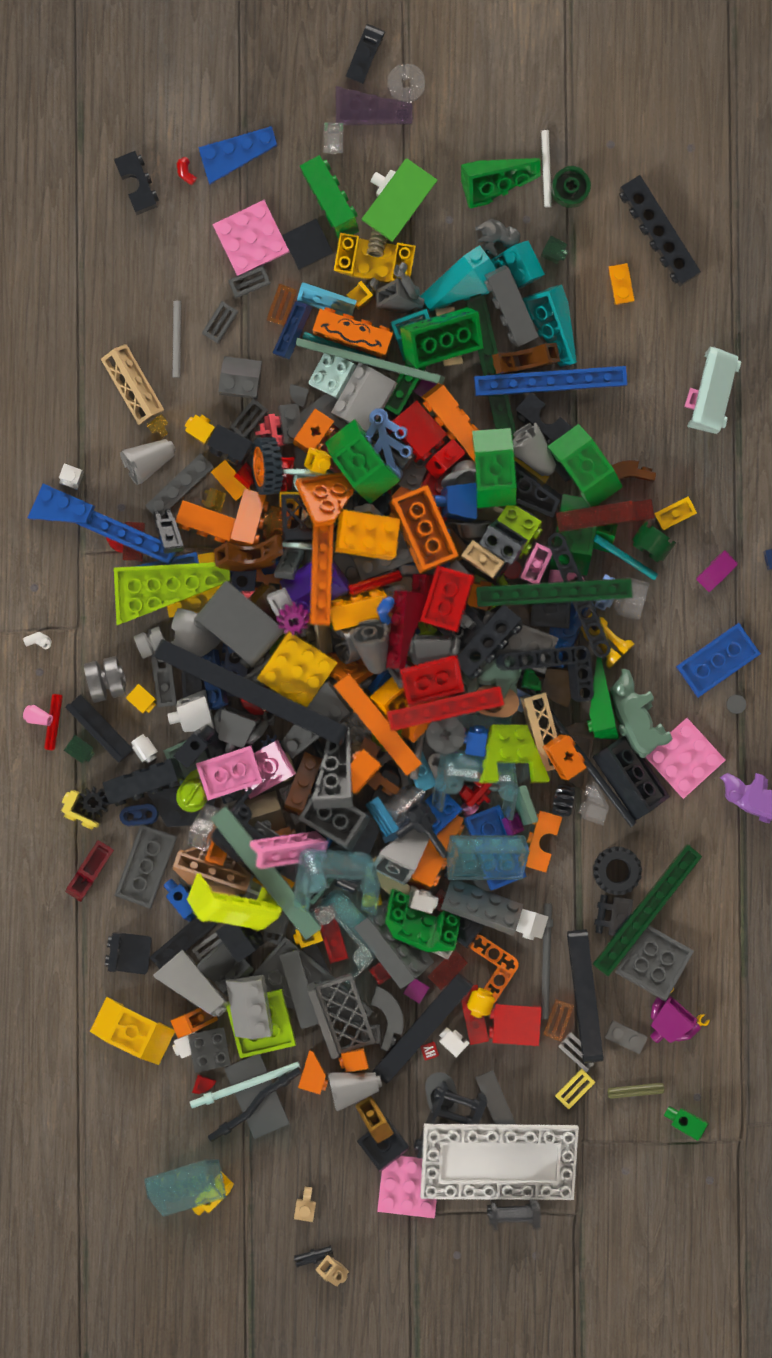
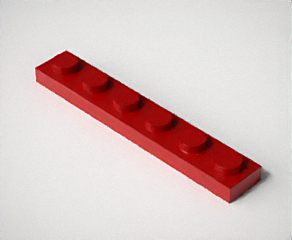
(445, 708)

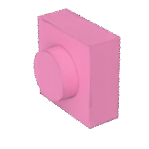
(691, 398)

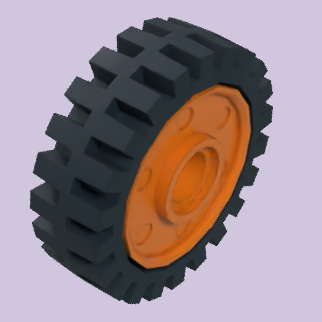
(267, 465)

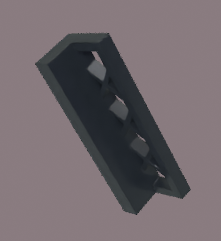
(99, 728)

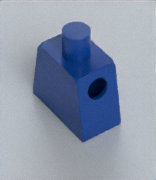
(458, 502)
(182, 905)

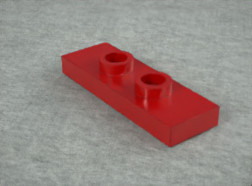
(475, 1026)

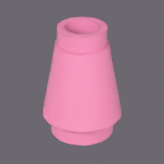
(35, 715)

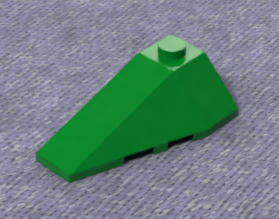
(491, 178)
(601, 711)

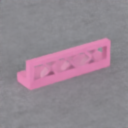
(286, 849)

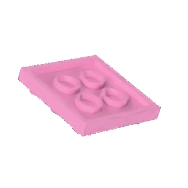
(251, 238)
(686, 758)
(401, 1189)

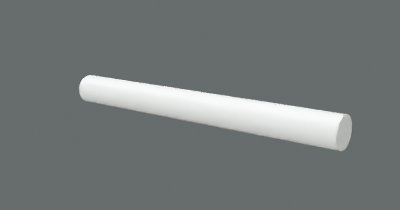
(546, 168)

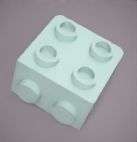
(332, 375)

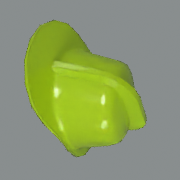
(191, 793)

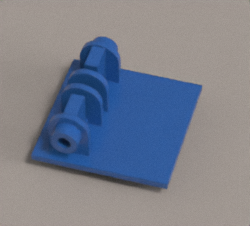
(450, 811)

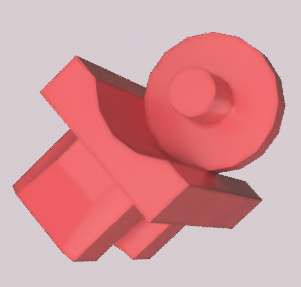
(269, 428)

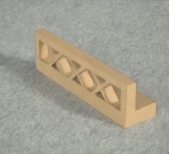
(134, 381)
(532, 723)

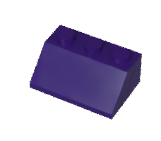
(300, 587)

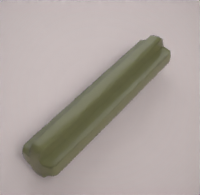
(635, 1090)

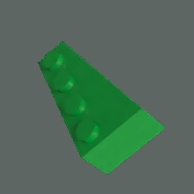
(329, 196)

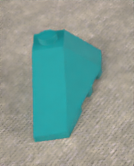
(460, 281)
(552, 318)

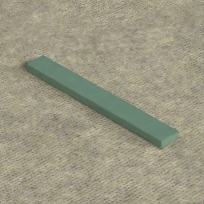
(370, 361)
(269, 877)

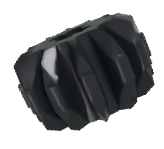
(563, 800)
(89, 807)

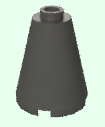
(372, 644)

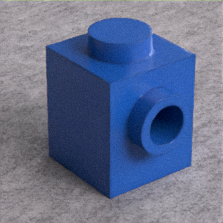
(476, 740)

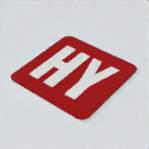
(429, 1051)

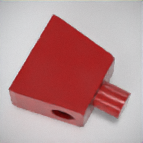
(446, 457)

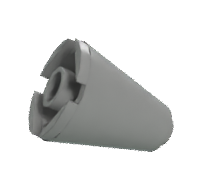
(533, 450)
(146, 459)
(352, 1087)

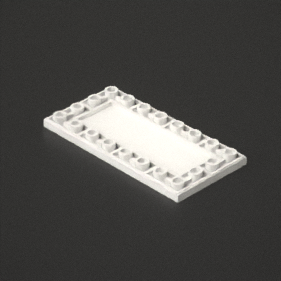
(499, 1161)

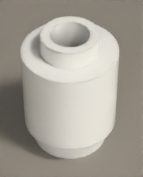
(144, 749)

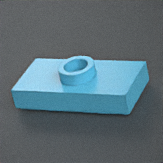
(425, 777)

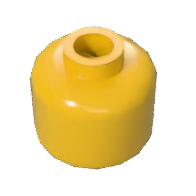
(481, 1002)

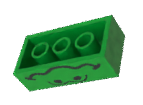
(441, 337)

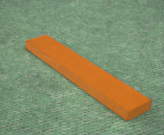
(321, 575)
(377, 724)

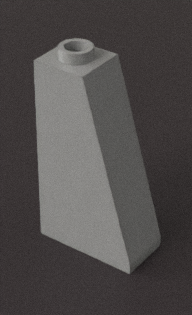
(187, 980)

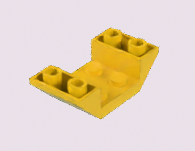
(356, 262)
(132, 1031)

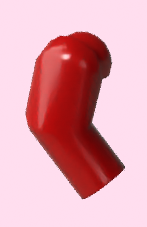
(182, 169)

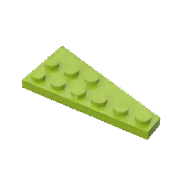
(150, 588)

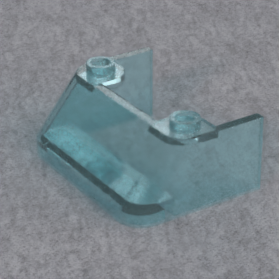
(459, 766)
(319, 864)
(344, 911)

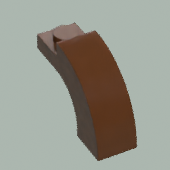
(630, 469)
(378, 780)

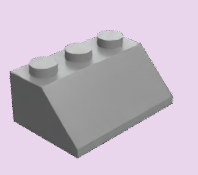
(363, 394)
(250, 1007)

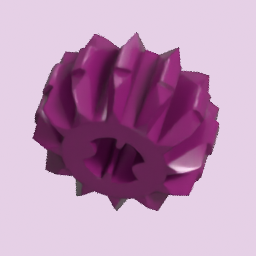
(295, 624)

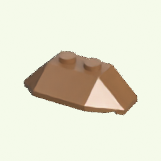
(227, 880)

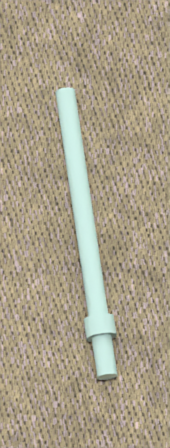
(208, 1098)

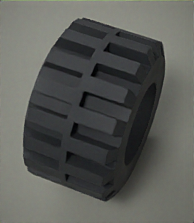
(631, 880)

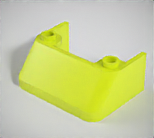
(232, 909)

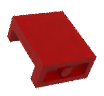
(422, 430)
(515, 1024)

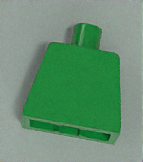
(695, 1126)

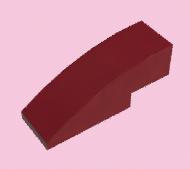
(89, 871)

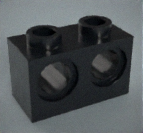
(506, 537)

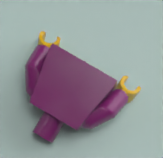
(673, 1021)

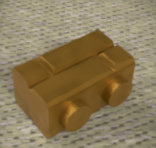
(374, 1119)

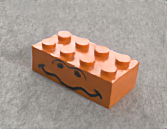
(353, 333)
(423, 529)

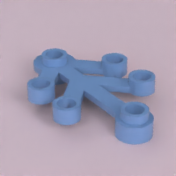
(386, 441)

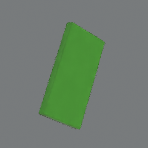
(399, 200)

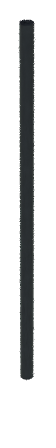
(589, 766)

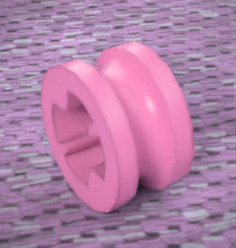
(469, 811)

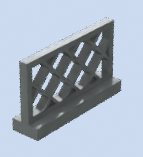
(327, 1024)

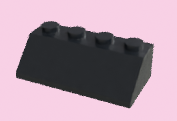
(631, 778)

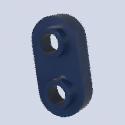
(140, 815)

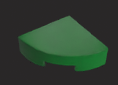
(531, 680)

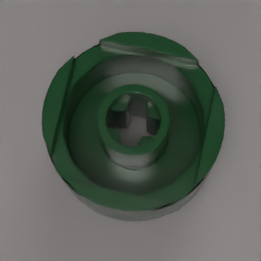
(581, 184)
(653, 542)

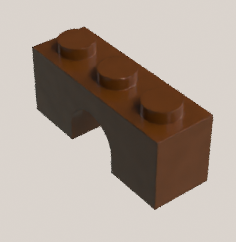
(302, 784)

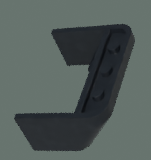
(243, 815)

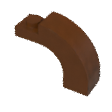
(526, 359)
(248, 558)

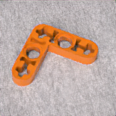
(501, 969)

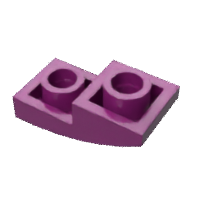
(716, 571)

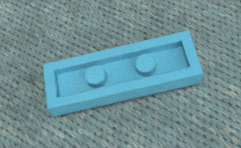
(322, 298)

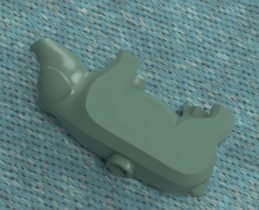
(492, 676)
(634, 716)

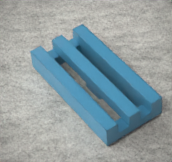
(382, 816)

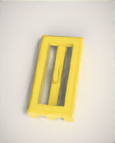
(575, 1088)

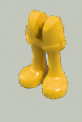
(622, 645)

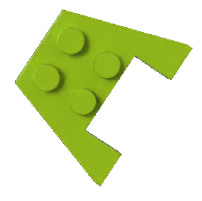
(512, 745)

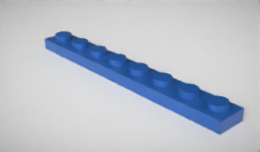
(550, 381)

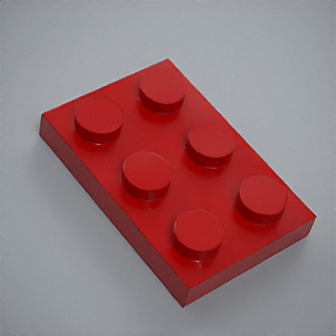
(447, 598)
(432, 680)

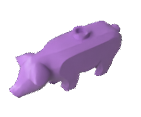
(750, 798)

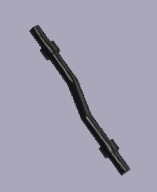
(283, 1080)

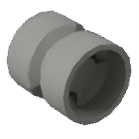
(148, 642)

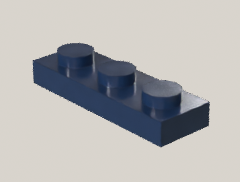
(292, 330)
(216, 697)

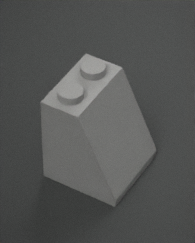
(402, 856)

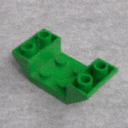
(361, 462)
(586, 465)
(494, 467)
(579, 540)
(420, 928)

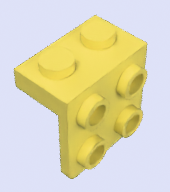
(70, 800)

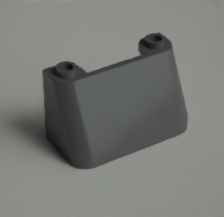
(239, 624)

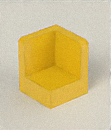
(361, 294)

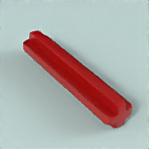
(375, 582)
(51, 734)

